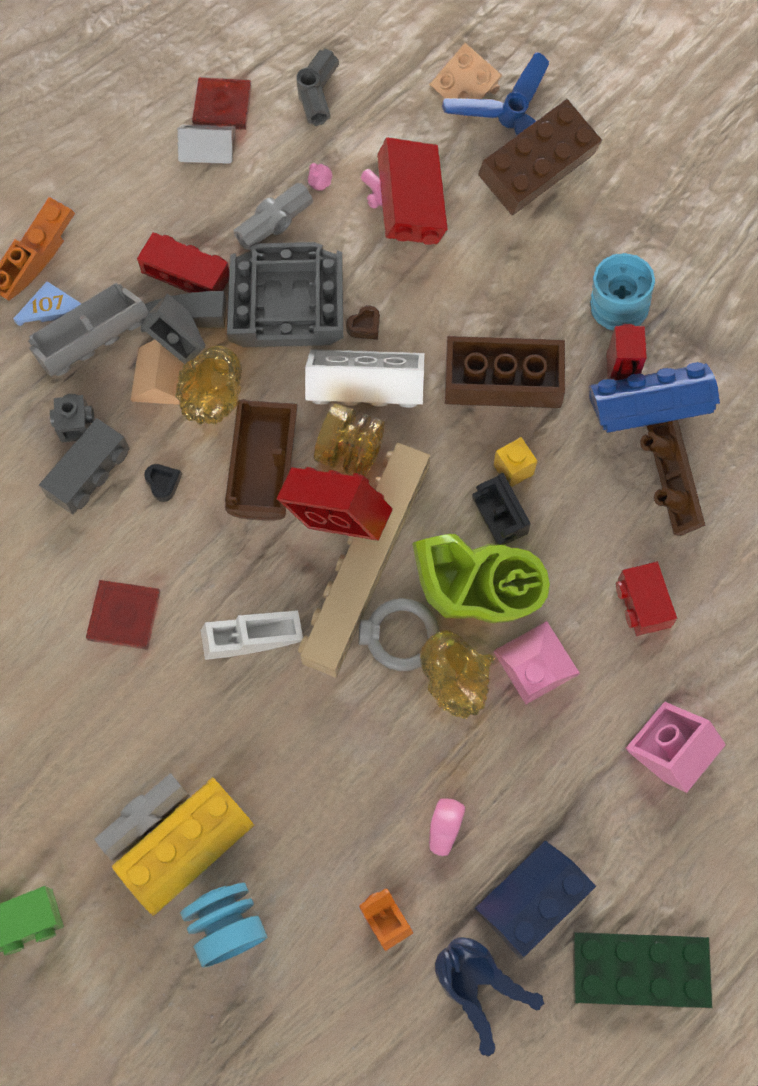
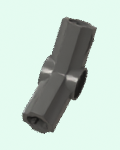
(311, 83)

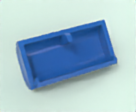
(655, 397)

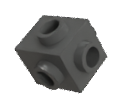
(71, 417)

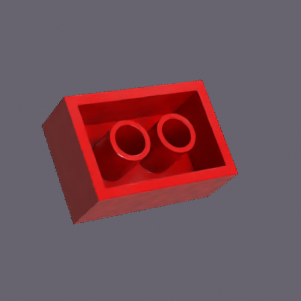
(335, 502)

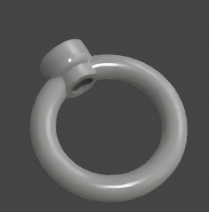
(370, 630)

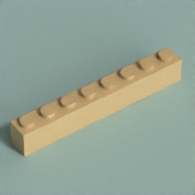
(363, 565)

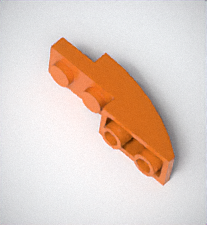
(37, 247)

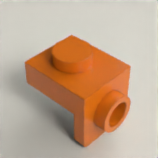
(385, 919)

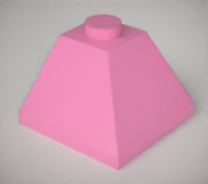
(536, 662)

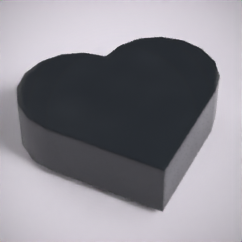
(162, 481)

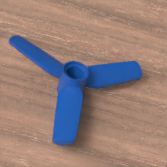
(513, 110)

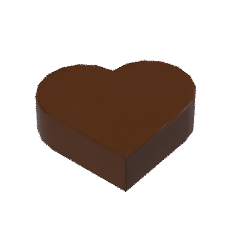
(364, 324)

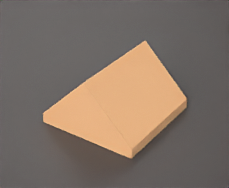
(155, 375)

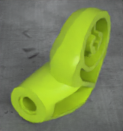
(480, 583)

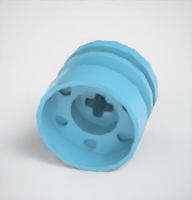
(622, 291)
(223, 924)

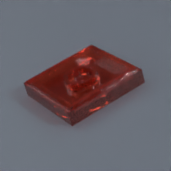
(222, 102)
(123, 614)

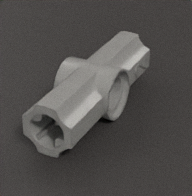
(273, 216)
(141, 817)

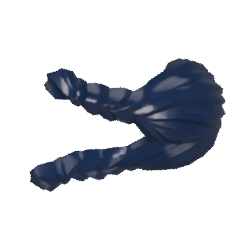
(464, 967)

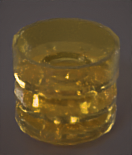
(344, 439)

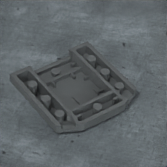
(285, 296)

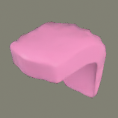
(445, 825)

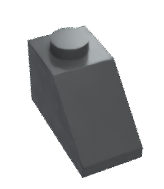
(174, 329)

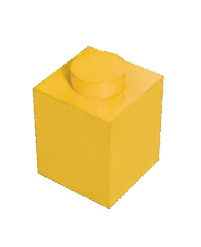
(515, 461)

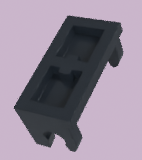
(501, 510)

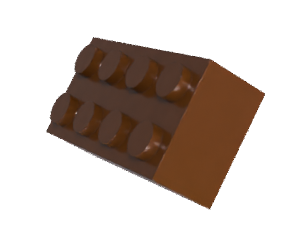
(539, 157)
(505, 372)

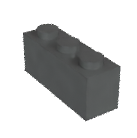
(85, 466)

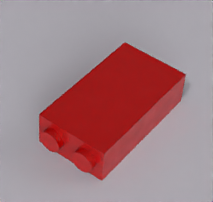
(412, 191)

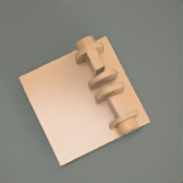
(466, 76)

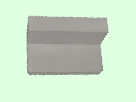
(205, 143)

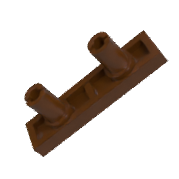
(675, 476)

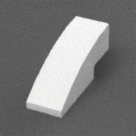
(250, 634)

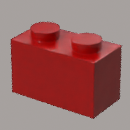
(626, 351)
(646, 599)

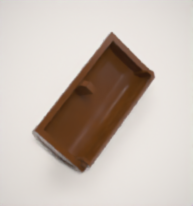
(260, 459)

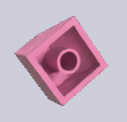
(676, 746)

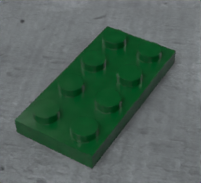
(641, 970)

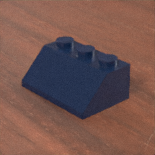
(535, 898)

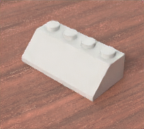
(364, 377)

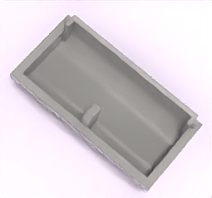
(86, 329)

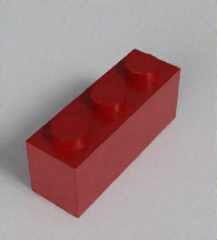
(182, 265)

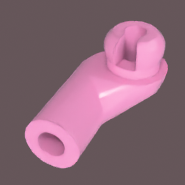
(374, 183)

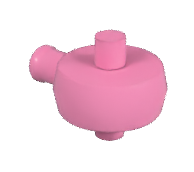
(319, 176)

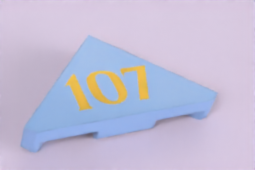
(46, 305)

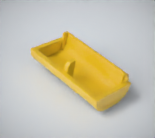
(182, 846)

